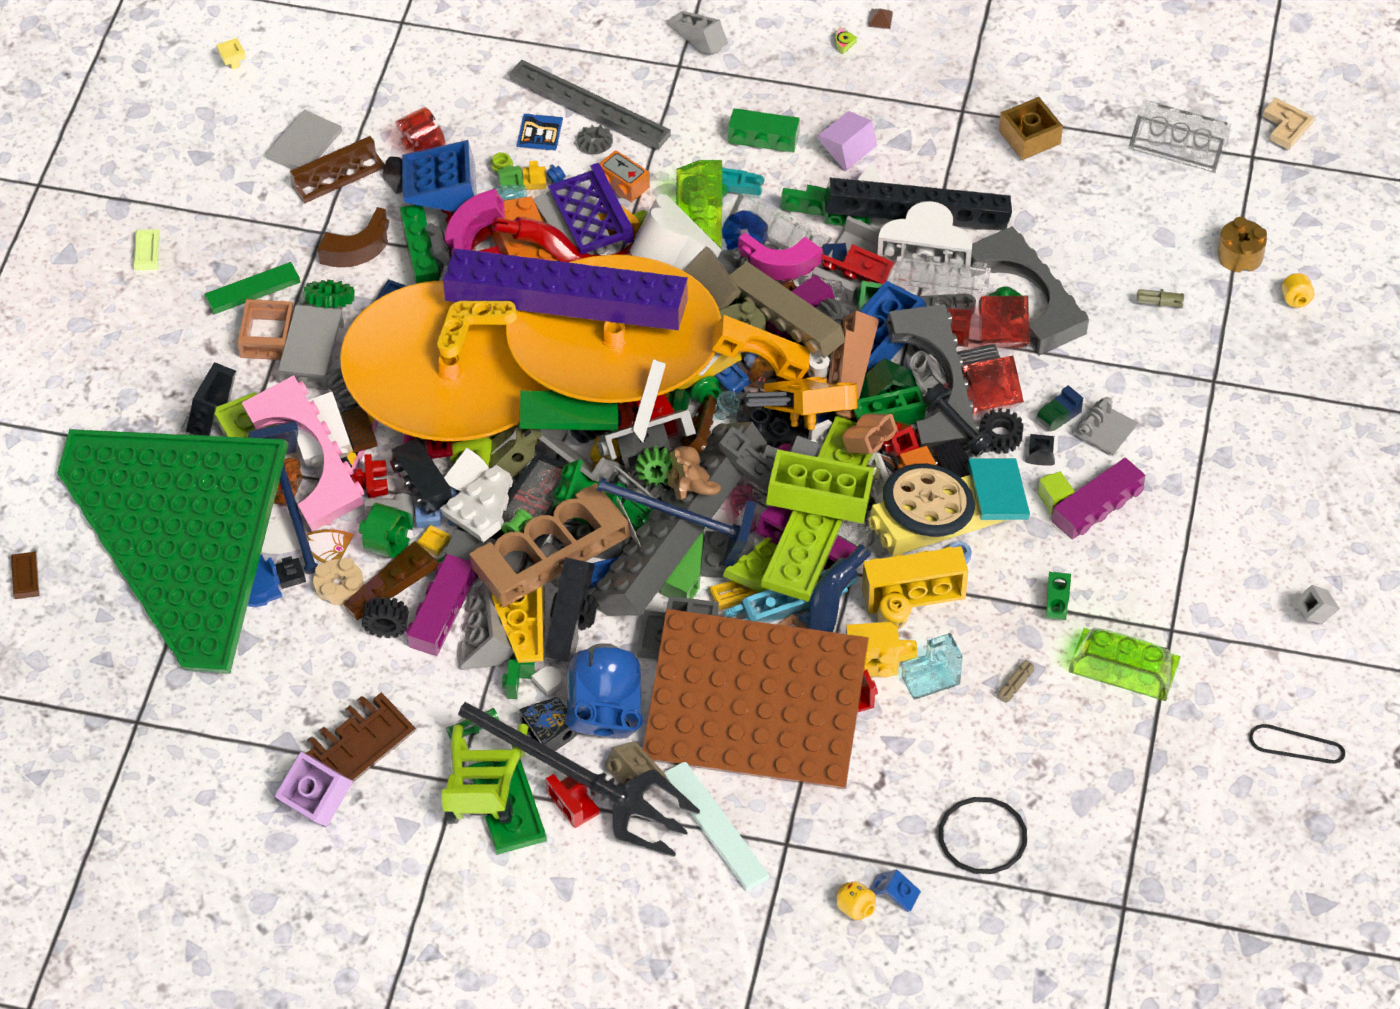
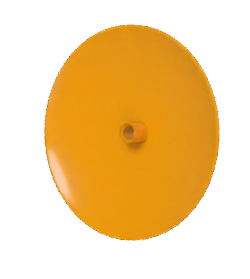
(611, 358)
(407, 385)

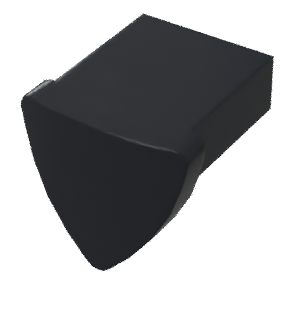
(393, 173)
(1041, 450)

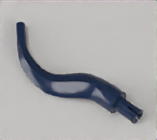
(827, 592)

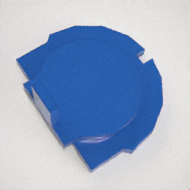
(265, 584)

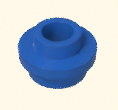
(555, 174)

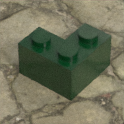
(887, 378)

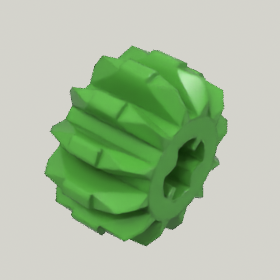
(650, 459)

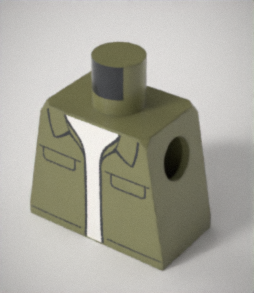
(514, 448)

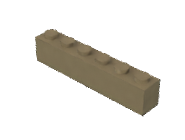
(788, 311)

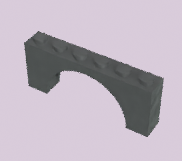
(1063, 318)
(931, 330)

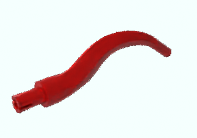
(545, 235)

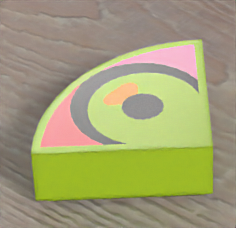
(844, 40)

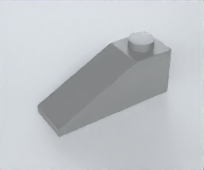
(699, 30)

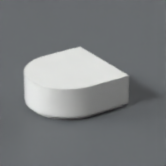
(548, 679)

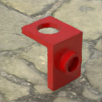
(868, 693)

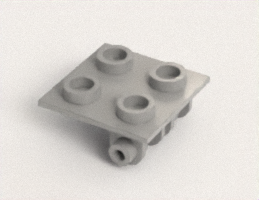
(1105, 426)
(633, 483)

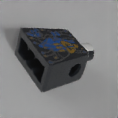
(547, 723)

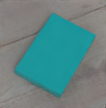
(998, 489)

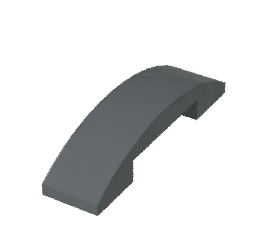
(746, 459)

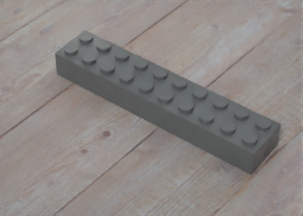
(666, 538)

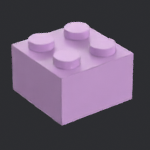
(313, 789)

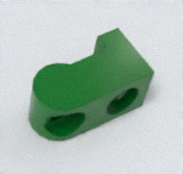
(1058, 595)

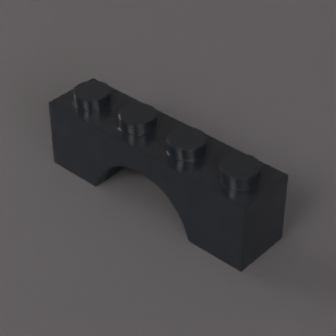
(571, 592)

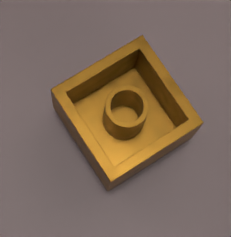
(1030, 128)

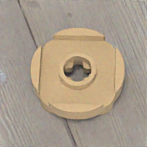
(333, 570)

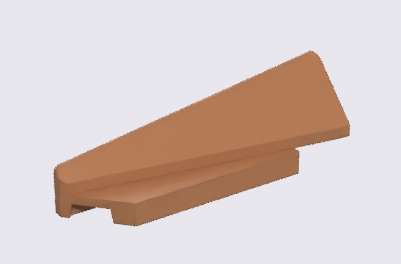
(852, 357)

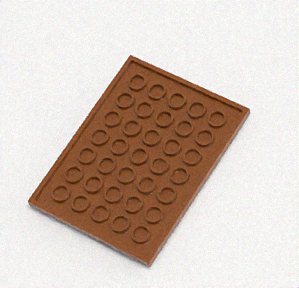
(756, 698)

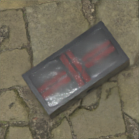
(534, 492)

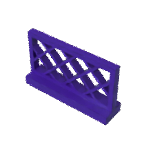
(607, 199)

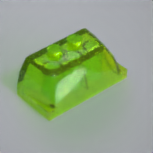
(1125, 662)

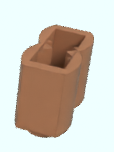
(869, 433)

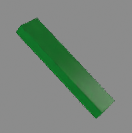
(252, 288)

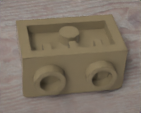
(629, 761)

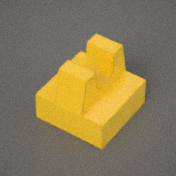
(534, 176)

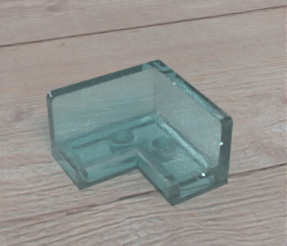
(935, 670)

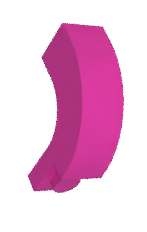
(472, 217)
(784, 263)

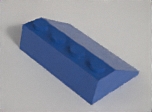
(439, 176)

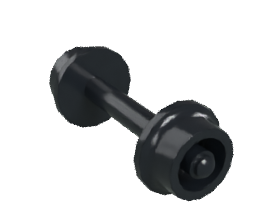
(937, 397)

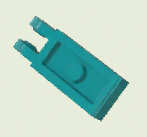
(742, 181)

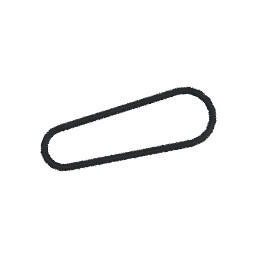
(1297, 734)

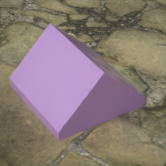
(849, 139)

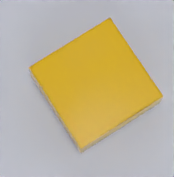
(434, 540)

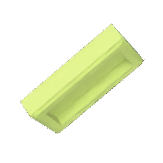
(146, 249)

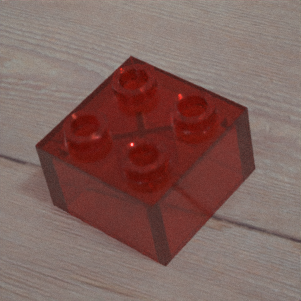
(1004, 321)
(993, 384)

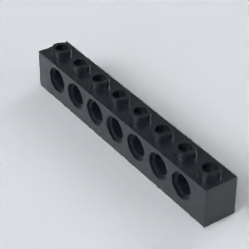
(895, 201)

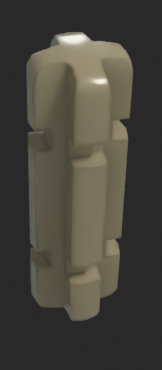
(1016, 681)

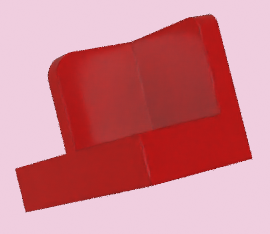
(571, 799)

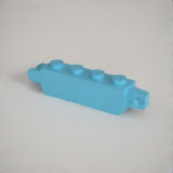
(772, 606)

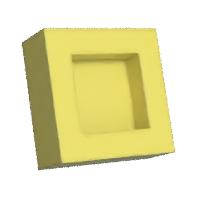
(231, 52)

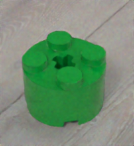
(386, 530)

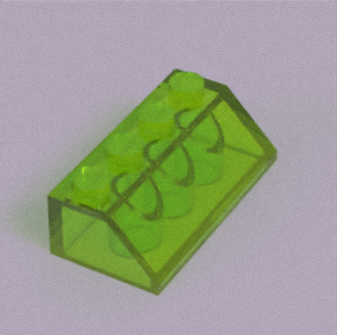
(701, 196)

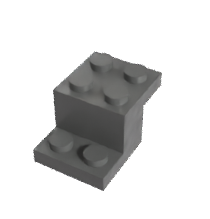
(653, 623)

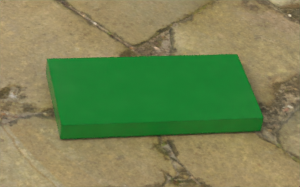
(562, 412)
(526, 824)

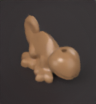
(688, 475)

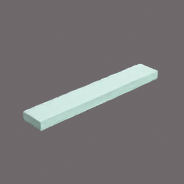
(718, 828)

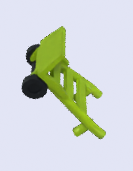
(479, 798)

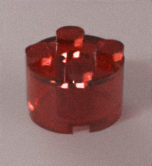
(420, 131)

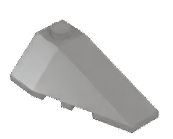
(485, 636)

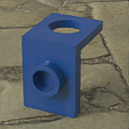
(897, 887)

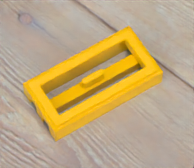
(731, 598)

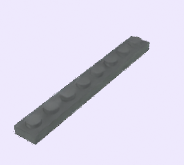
(590, 104)

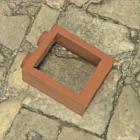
(264, 347)

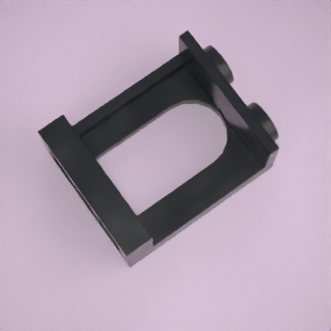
(213, 392)

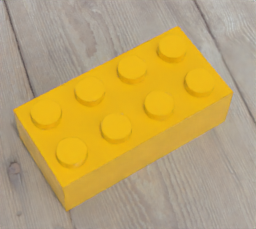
(920, 577)

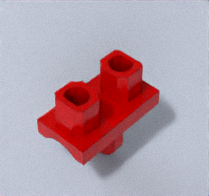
(366, 479)

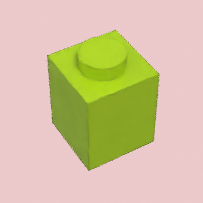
(1054, 489)

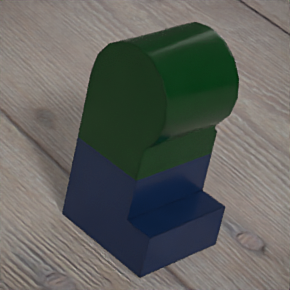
(1061, 409)

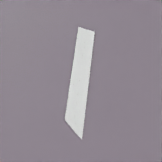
(648, 399)

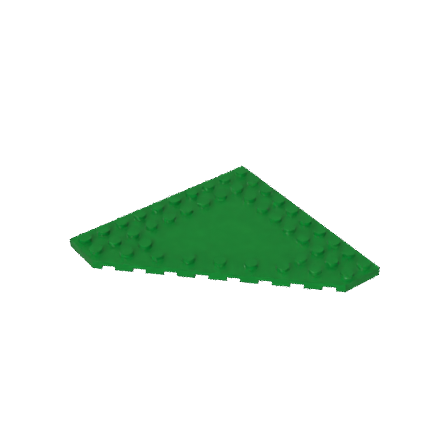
(181, 526)

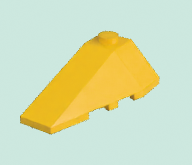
(525, 625)

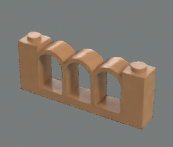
(590, 505)

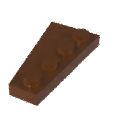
(702, 422)
(394, 578)

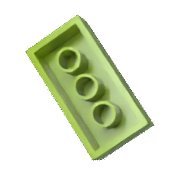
(820, 486)

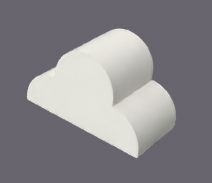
(925, 232)
(670, 235)

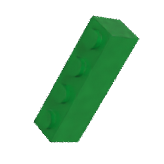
(418, 244)

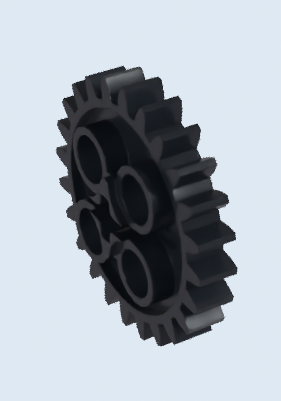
(780, 429)

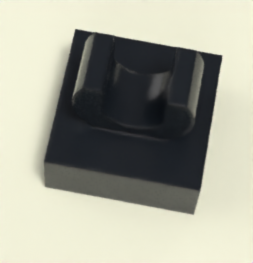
(290, 572)

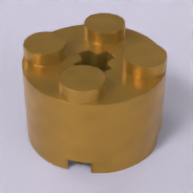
(1242, 245)

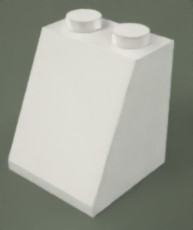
(330, 413)

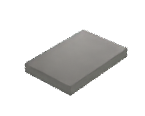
(304, 140)

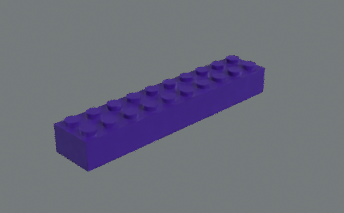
(567, 288)

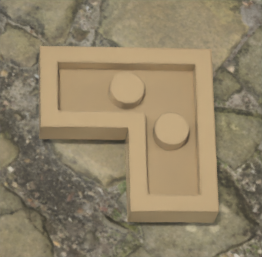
(1291, 122)

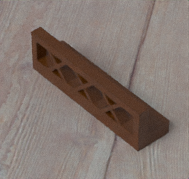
(333, 166)

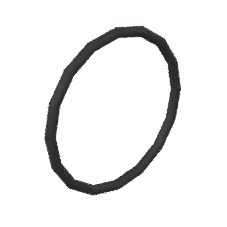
(976, 870)

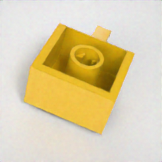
(884, 647)

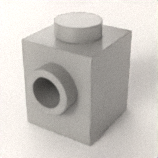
(1316, 604)

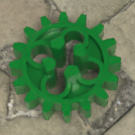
(329, 294)

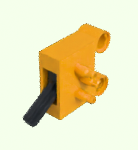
(805, 398)

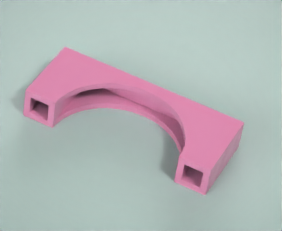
(336, 491)

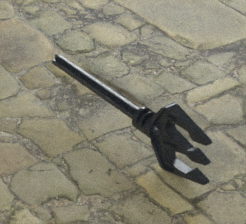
(624, 798)

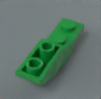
(813, 203)

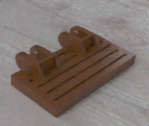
(362, 740)

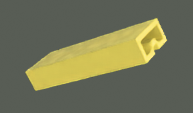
(900, 540)

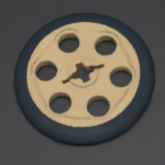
(915, 520)

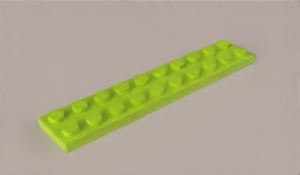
(810, 536)

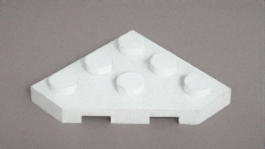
(481, 504)

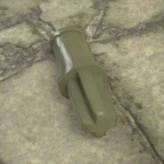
(1160, 298)

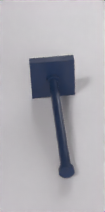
(290, 433)
(737, 532)

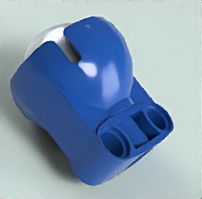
(604, 691)

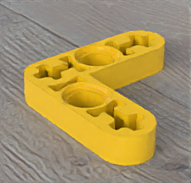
(465, 313)

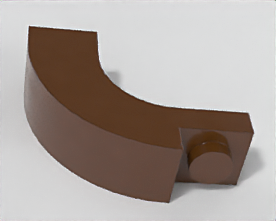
(357, 248)

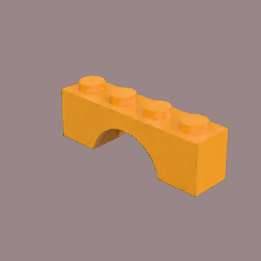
(786, 357)

